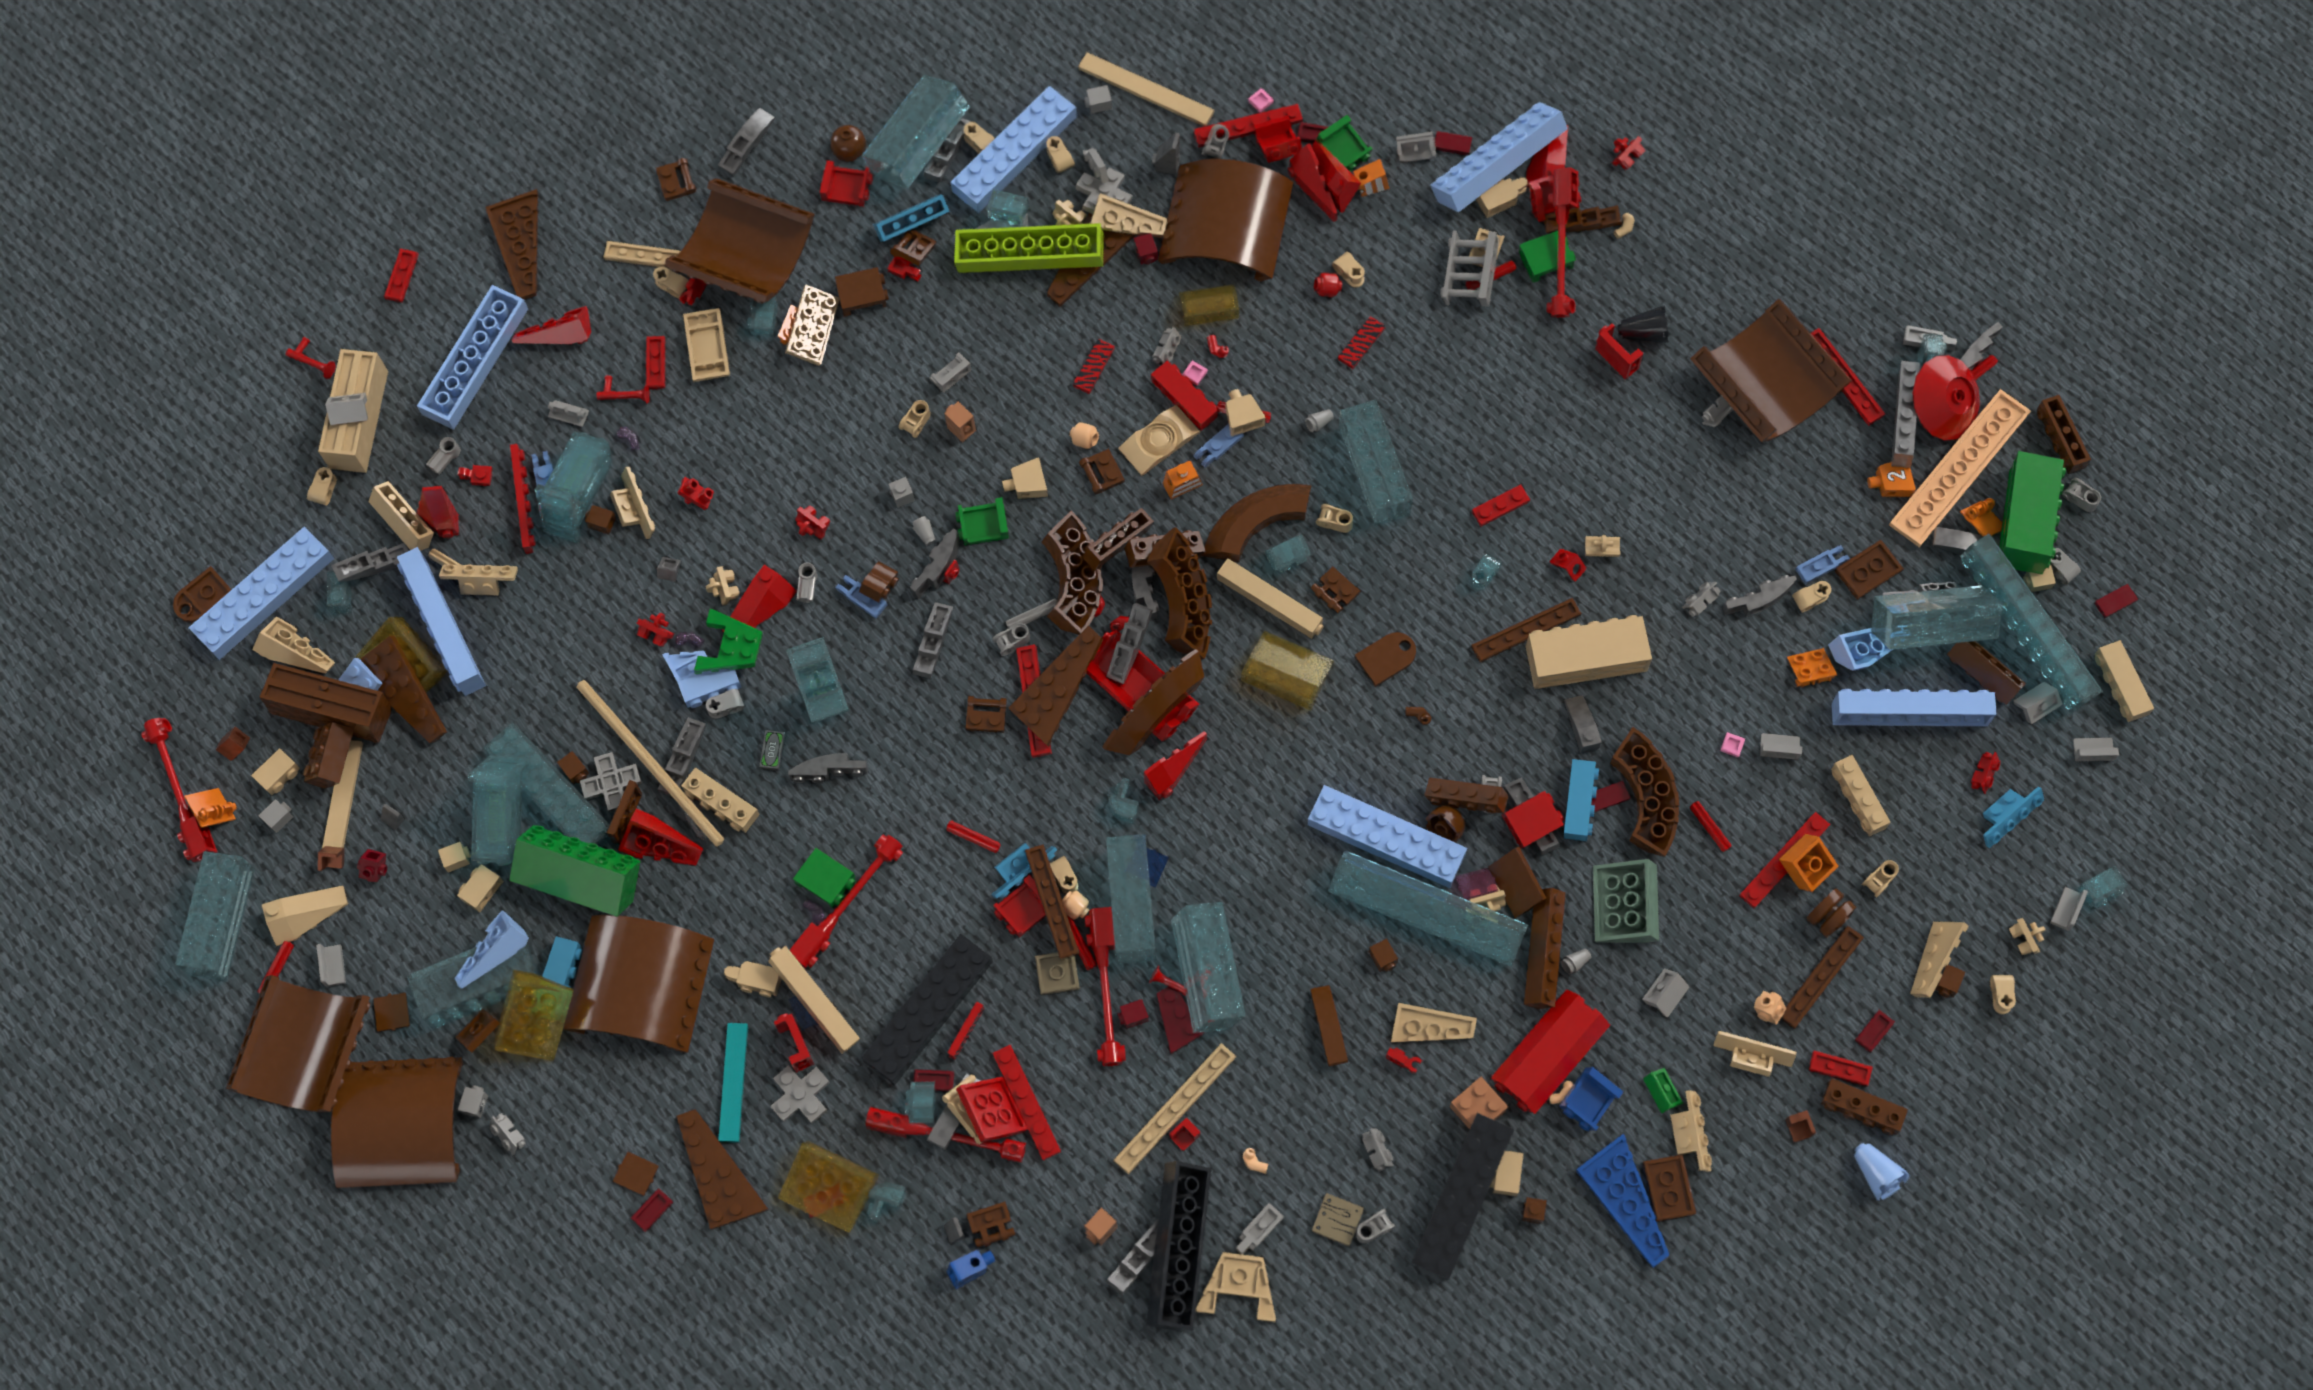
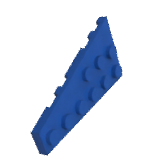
(1621, 1191)

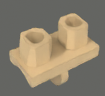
(1065, 214)
(1602, 546)
(719, 586)
(1491, 901)
(2021, 929)

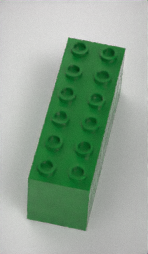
(2032, 511)
(575, 870)

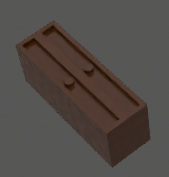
(324, 700)

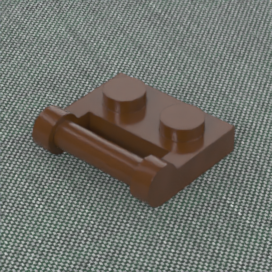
(669, 180)
(917, 250)
(1107, 468)
(986, 720)

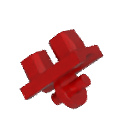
(1633, 147)
(695, 493)
(810, 524)
(661, 634)

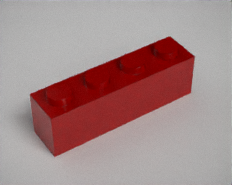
(1184, 395)

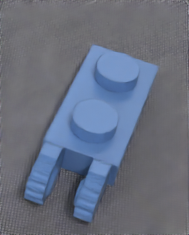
(1217, 446)
(543, 472)
(1820, 565)
(865, 603)

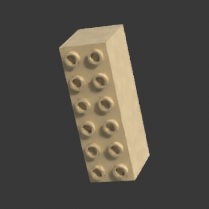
(350, 444)
(1588, 652)

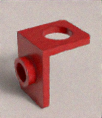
(1567, 560)
(952, 572)

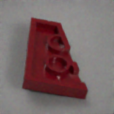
(1176, 1019)

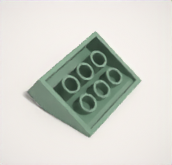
(1626, 902)

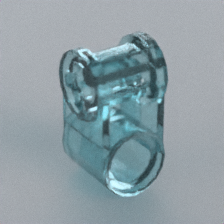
(1486, 569)

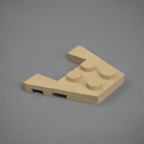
(1240, 1277)

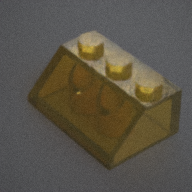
(1209, 305)

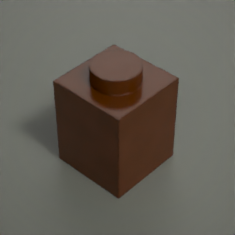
(600, 519)
(573, 768)
(1383, 955)
(1950, 981)
(1534, 1210)

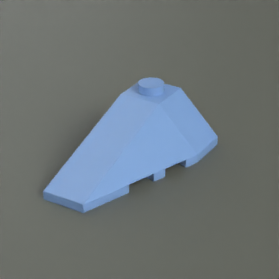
(1857, 649)
(502, 942)

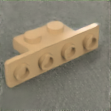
(630, 504)
(477, 578)
(1752, 1054)
(1690, 1133)

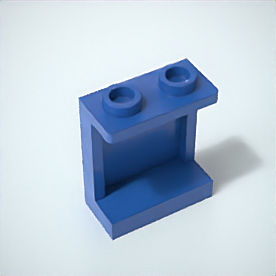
(1589, 1098)

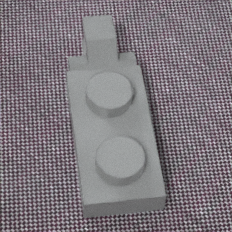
(1096, 163)
(1914, 335)
(1259, 1228)

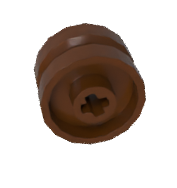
(1834, 915)

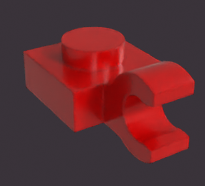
(902, 267)
(695, 289)
(478, 475)
(1398, 1057)

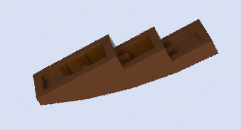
(1586, 219)
(1329, 1025)

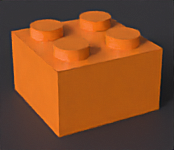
(1808, 862)

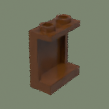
(861, 290)

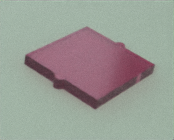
(1476, 883)

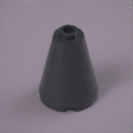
(1646, 326)

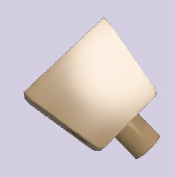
(1243, 413)
(1027, 480)

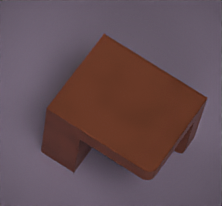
(233, 743)
(330, 857)
(1800, 1126)

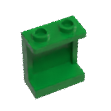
(1345, 143)
(1541, 255)
(982, 523)
(825, 878)

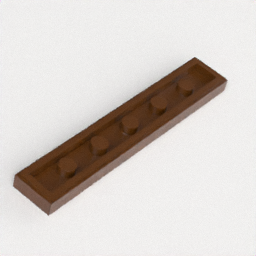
(1519, 632)
(1052, 902)
(1821, 976)

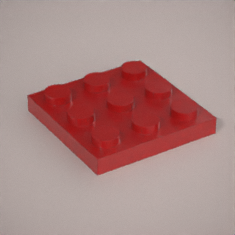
(991, 1109)

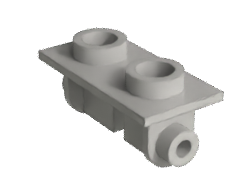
(1170, 340)
(567, 413)
(1714, 415)
(1707, 593)
(500, 1127)
(1375, 1142)

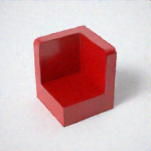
(1184, 1134)

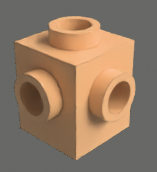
(1769, 1007)

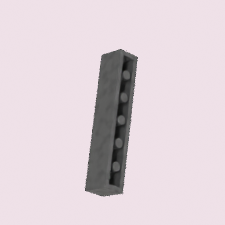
(1905, 416)

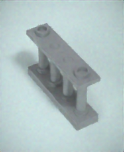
(1485, 277)

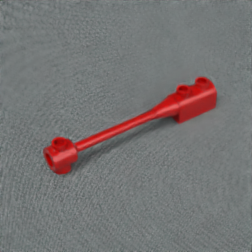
(1563, 198)
(195, 837)
(816, 937)
(1102, 940)
(899, 1125)

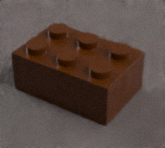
(328, 755)

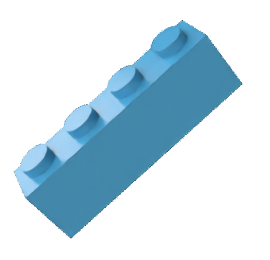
(911, 218)
(1579, 800)
(562, 961)

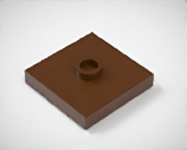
(477, 1030)

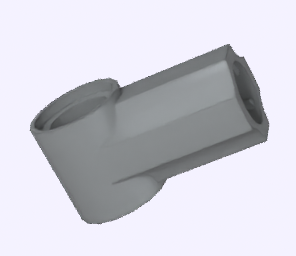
(443, 457)
(806, 585)

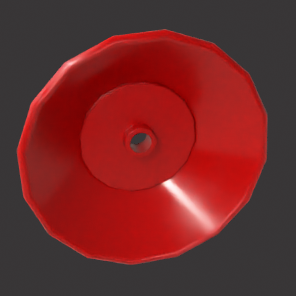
(1946, 397)

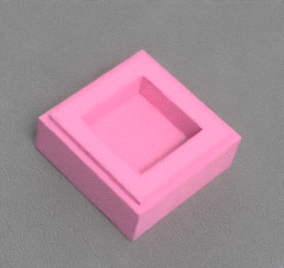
(1260, 100)
(1195, 372)
(1732, 744)

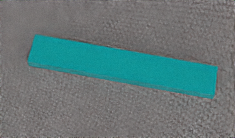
(733, 1082)

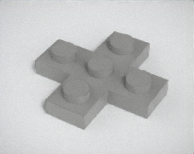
(1093, 187)
(609, 781)
(800, 1094)

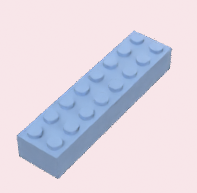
(1013, 149)
(1499, 156)
(472, 357)
(261, 593)
(440, 622)
(1913, 708)
(1387, 836)

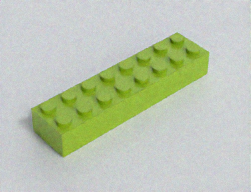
(1029, 248)

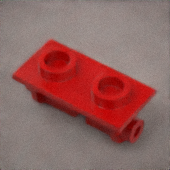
(1989, 765)

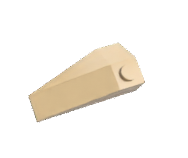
(282, 644)
(297, 914)

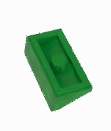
(1662, 1090)

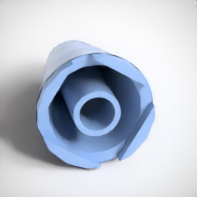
(1879, 1171)

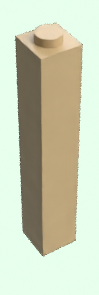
(1270, 598)
(813, 999)

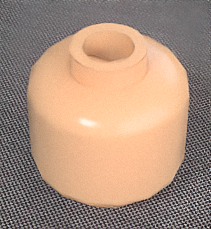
(1084, 435)
(1075, 904)

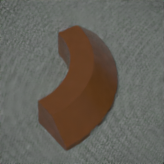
(1252, 515)
(1079, 583)
(1185, 593)
(1156, 705)
(1654, 792)

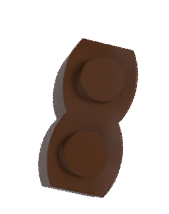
(879, 581)

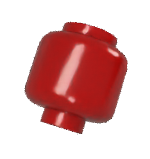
(1327, 284)

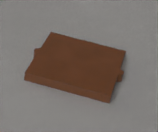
(391, 1012)
(636, 1173)

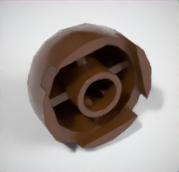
(847, 143)
(1446, 823)

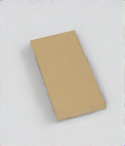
(812, 325)

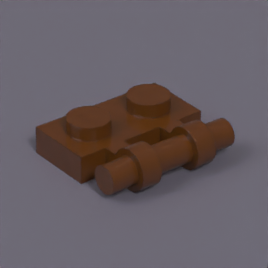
(1339, 586)
(988, 1218)

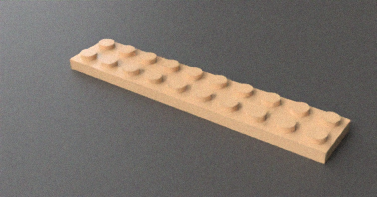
(1959, 468)

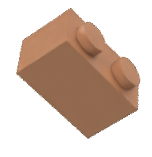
(960, 421)
(1100, 1227)

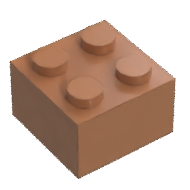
(1478, 1099)

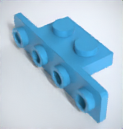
(2009, 812)
(1015, 868)

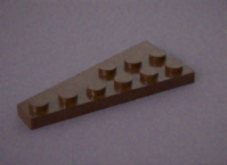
(517, 235)
(1070, 280)
(404, 688)
(1053, 691)
(721, 1184)

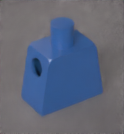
(962, 1272)

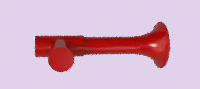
(327, 369)
(607, 394)
(1159, 977)

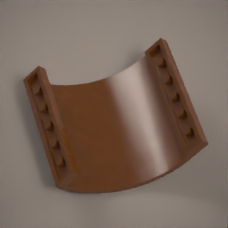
(1227, 214)
(744, 242)
(1773, 373)
(640, 980)
(297, 1046)
(395, 1123)

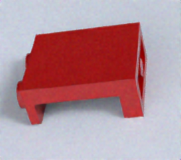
(1277, 139)
(845, 185)
(1539, 198)
(1615, 354)
(1533, 819)
(1021, 908)
(802, 1059)

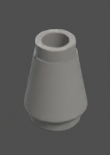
(1318, 420)
(924, 530)
(1575, 961)

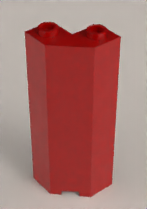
(1138, 683)
(1550, 1051)

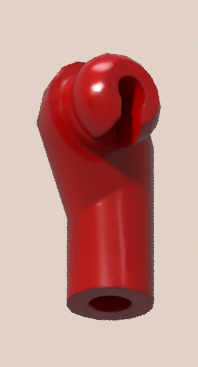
(1215, 349)
(1118, 623)

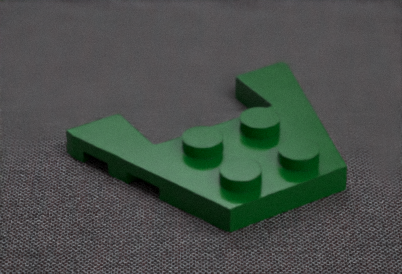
(738, 646)

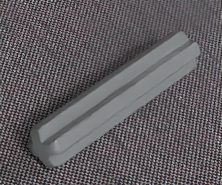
(1032, 614)

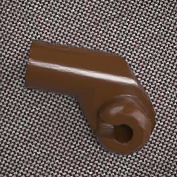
(1420, 713)

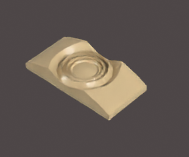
(706, 345)
(1158, 439)

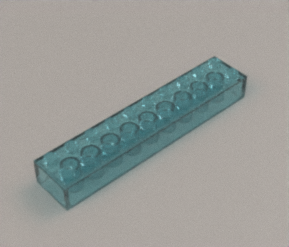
(2031, 623)
(1428, 908)

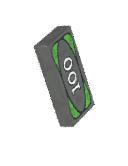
(772, 750)

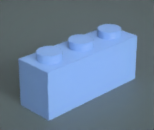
(707, 685)

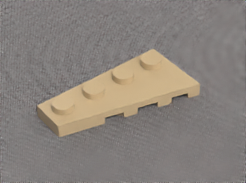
(1125, 218)
(1940, 943)
(1425, 1024)

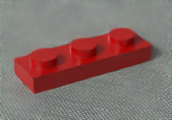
(1500, 505)

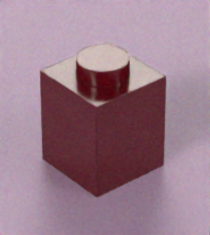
(1146, 249)
(1133, 1014)

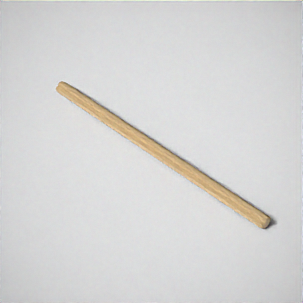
(650, 763)

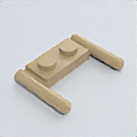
(957, 1108)

